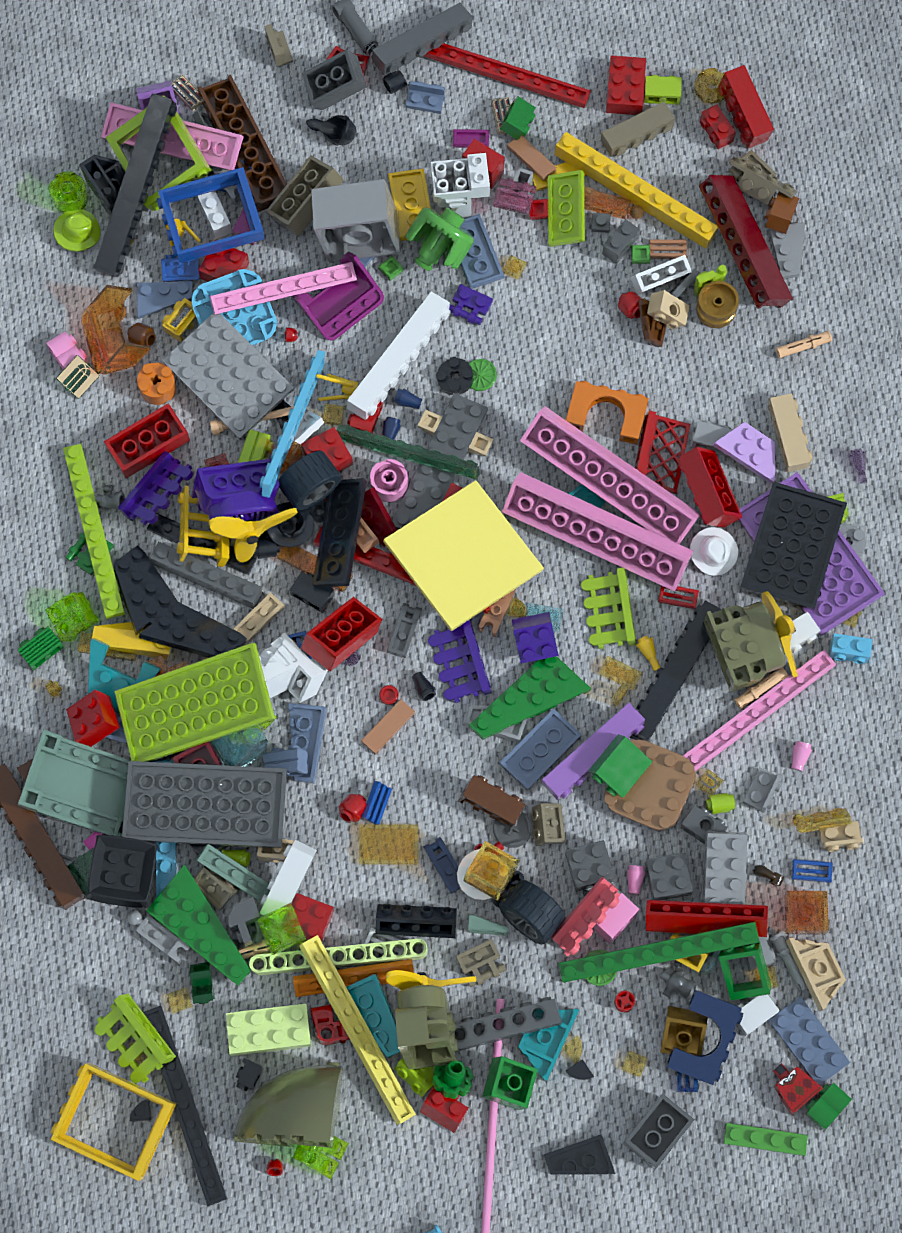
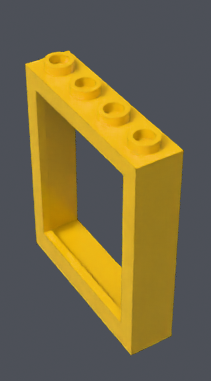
(68, 1111)

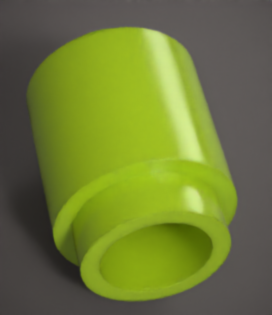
(720, 803)

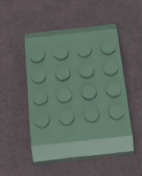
(77, 784)

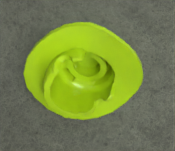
(76, 230)

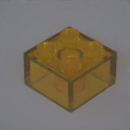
(491, 870)

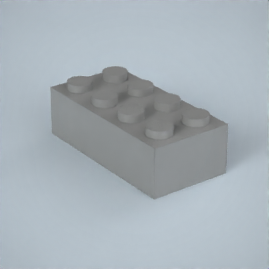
(725, 867)

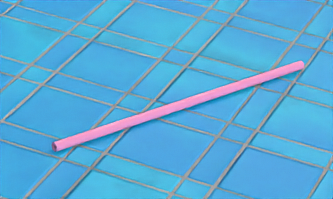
(491, 1137)

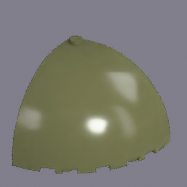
(294, 1108)

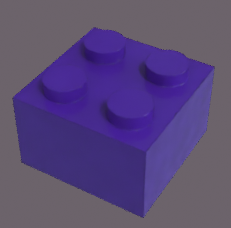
(535, 637)

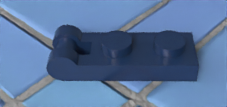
(444, 864)

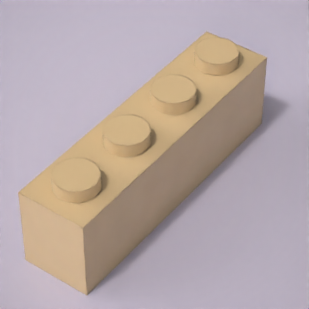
(789, 432)

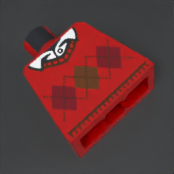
(795, 1087)

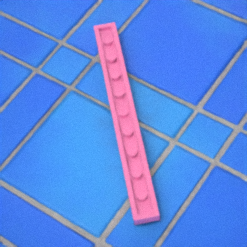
(759, 710)

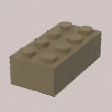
(294, 204)

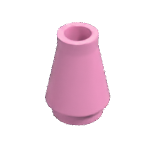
(800, 755)
(635, 878)

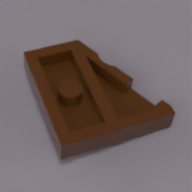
(652, 330)

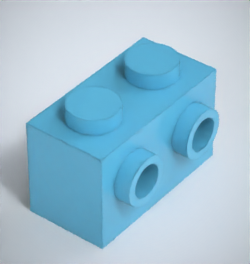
(850, 648)

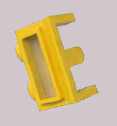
(179, 320)

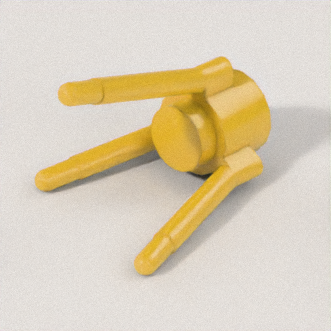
(181, 225)
(348, 386)

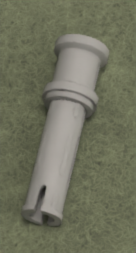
(783, 952)

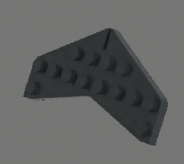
(169, 621)

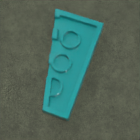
(376, 1013)

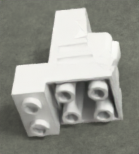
(460, 181)
(290, 669)

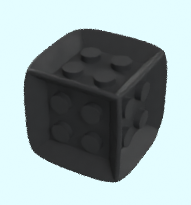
(121, 871)

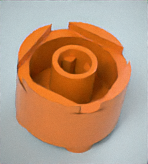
(156, 383)

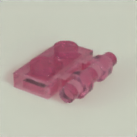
(514, 200)

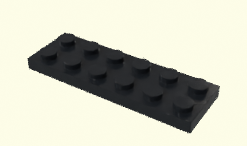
(339, 534)

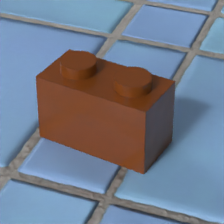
(781, 213)

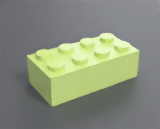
(268, 1030)

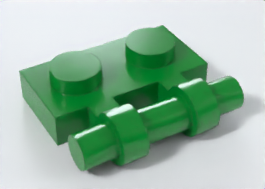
(84, 558)

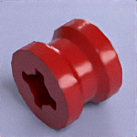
(625, 998)

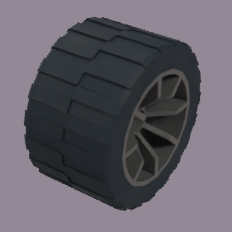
(309, 480)
(532, 912)

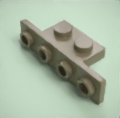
(759, 184)

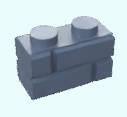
(293, 759)

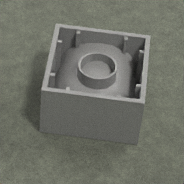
(356, 220)

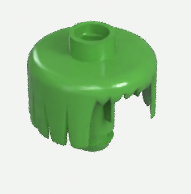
(439, 235)

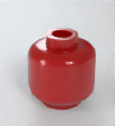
(629, 304)
(352, 808)

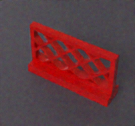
(646, 445)

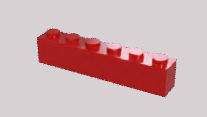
(702, 917)

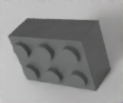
(334, 80)
(658, 1131)

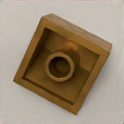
(684, 1031)

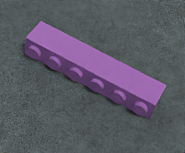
(576, 765)

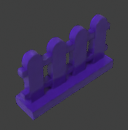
(147, 488)
(466, 669)

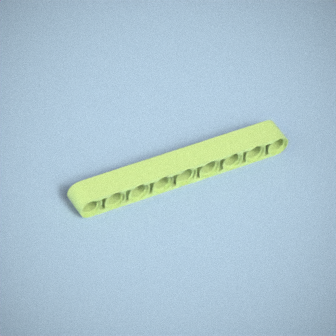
(348, 960)

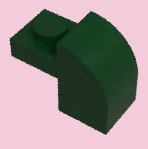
(201, 983)

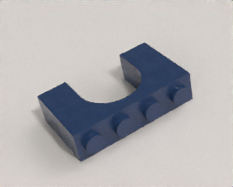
(707, 1066)

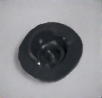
(293, 530)

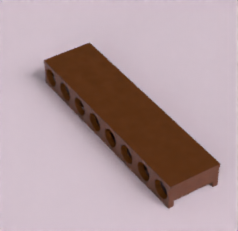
(230, 113)

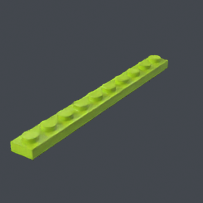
(93, 531)

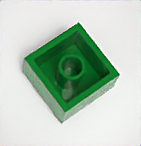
(509, 1083)

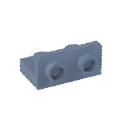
(425, 97)

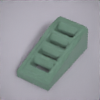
(484, 926)

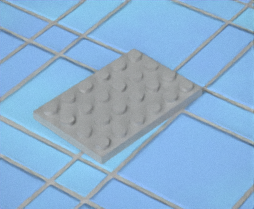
(228, 374)

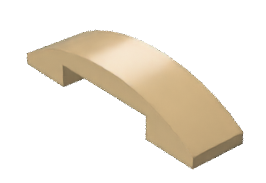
(480, 444)

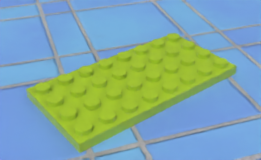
(195, 704)

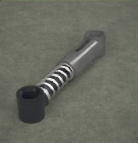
(346, 12)

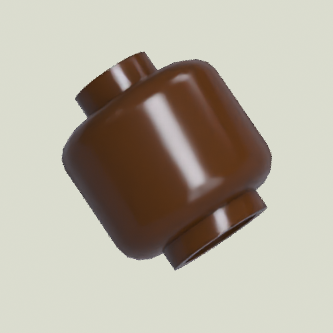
(141, 334)

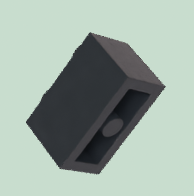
(314, 597)

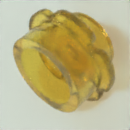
(53, 688)

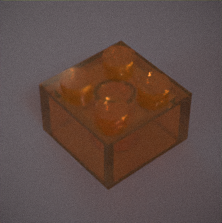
(806, 912)

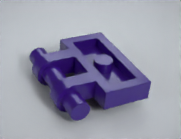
(472, 300)

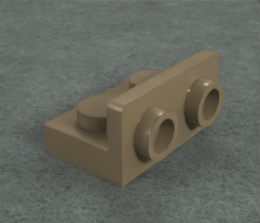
(278, 46)
(548, 824)
(215, 887)

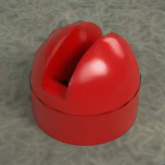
(290, 334)
(277, 1164)

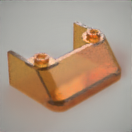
(104, 332)

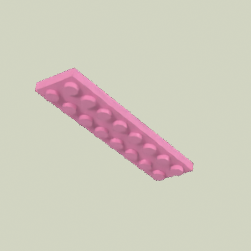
(217, 146)

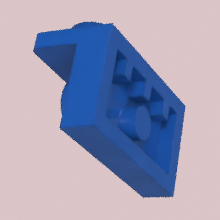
(175, 271)

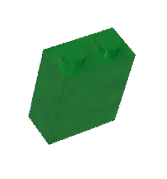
(620, 766)

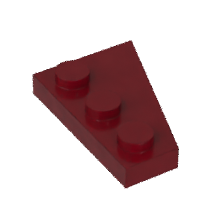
(376, 516)

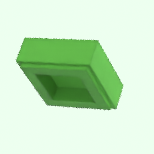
(640, 254)
(391, 268)

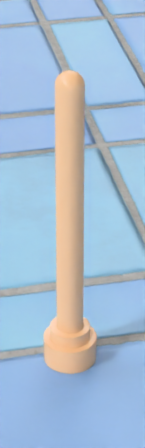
(218, 426)

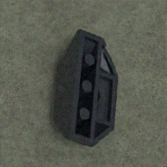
(104, 179)

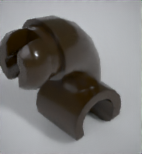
(775, 878)

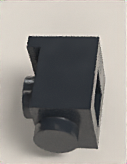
(248, 1075)

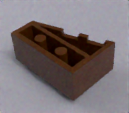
(492, 800)

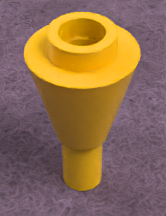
(647, 648)

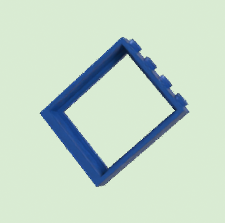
(203, 186)

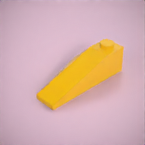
(123, 638)

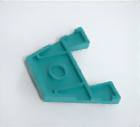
(109, 679)

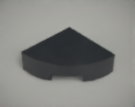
(580, 1071)
(141, 1112)

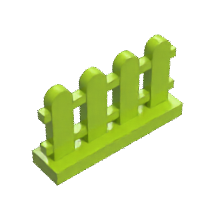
(612, 618)
(145, 1035)

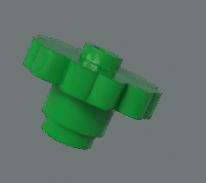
(453, 1079)

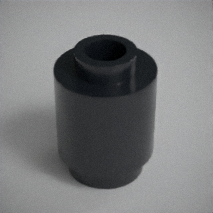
(266, 548)

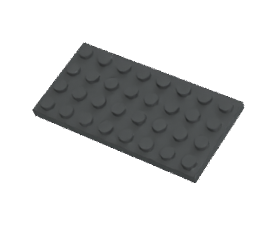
(205, 804)

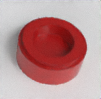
(388, 695)

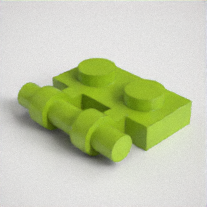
(707, 277)

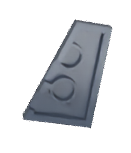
(161, 295)

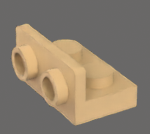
(841, 836)

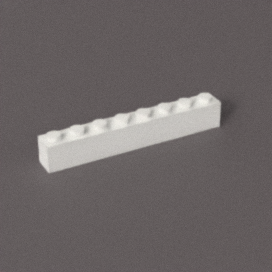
(398, 356)

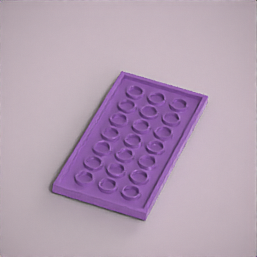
(847, 581)

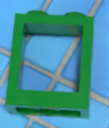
(751, 988)

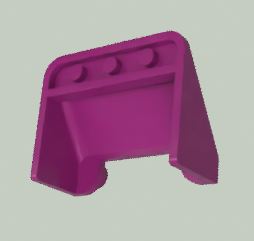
(343, 305)

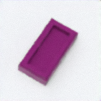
(463, 137)

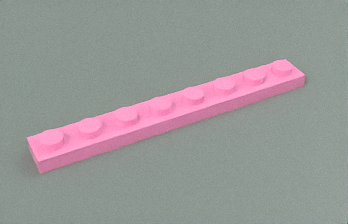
(283, 288)

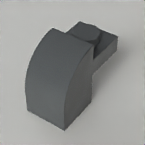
(242, 915)

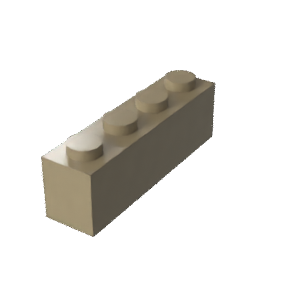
(638, 129)

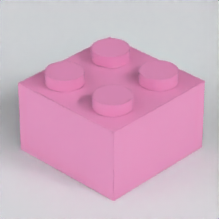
(617, 919)

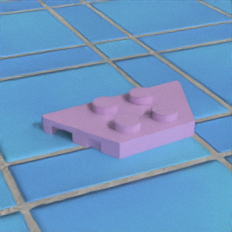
(750, 449)

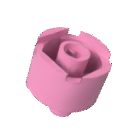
(383, 472)

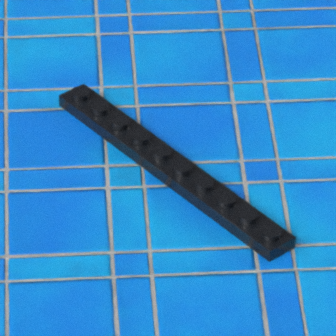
(188, 1115)

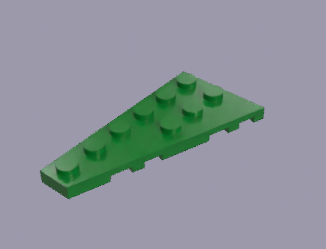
(535, 692)
(192, 919)

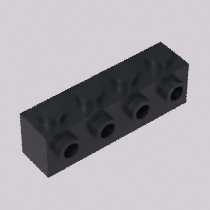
(416, 921)

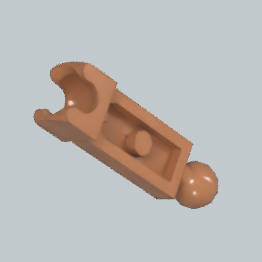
(496, 613)

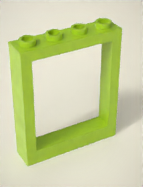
(133, 126)

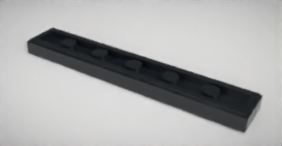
(171, 530)

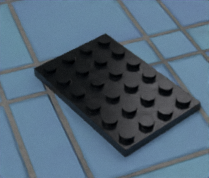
(793, 545)

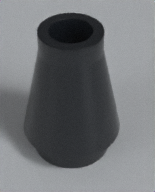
(423, 687)

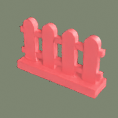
(586, 915)

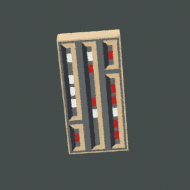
(187, 92)
(500, 109)

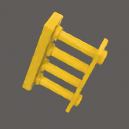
(220, 553)

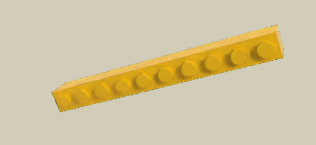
(636, 189)

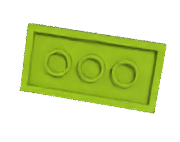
(566, 208)

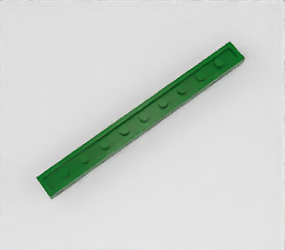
(659, 952)

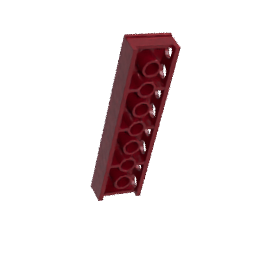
(747, 240)

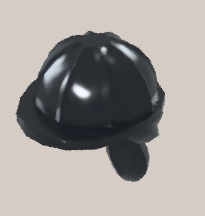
(337, 129)

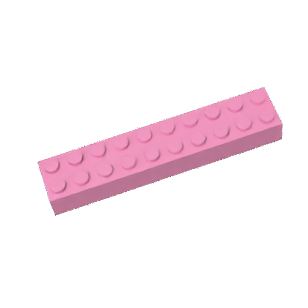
(609, 476)
(597, 531)

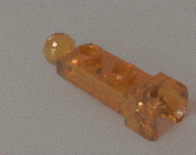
(610, 204)

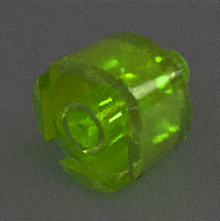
(68, 192)

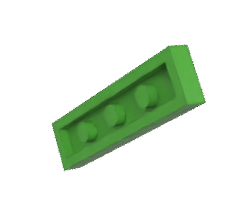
(765, 1139)

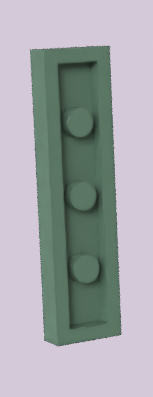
(233, 872)

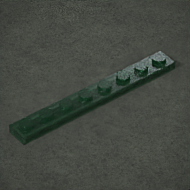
(409, 452)

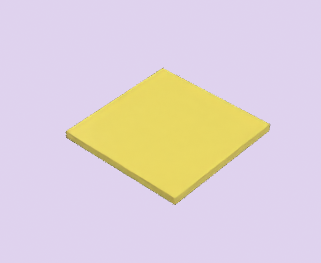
(463, 555)

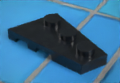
(581, 1158)

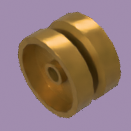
(717, 304)

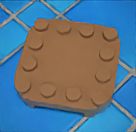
(659, 792)

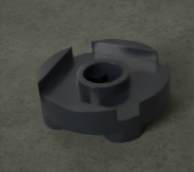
(452, 366)

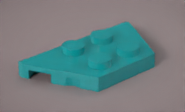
(545, 1045)

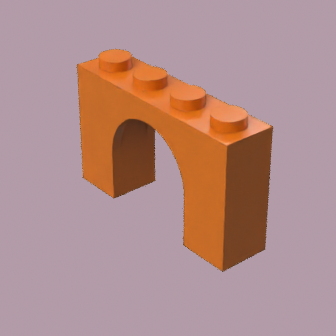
(631, 405)

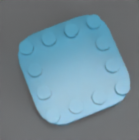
(252, 322)

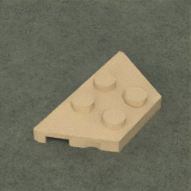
(818, 969)

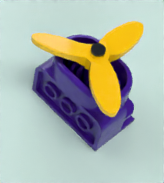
(236, 503)

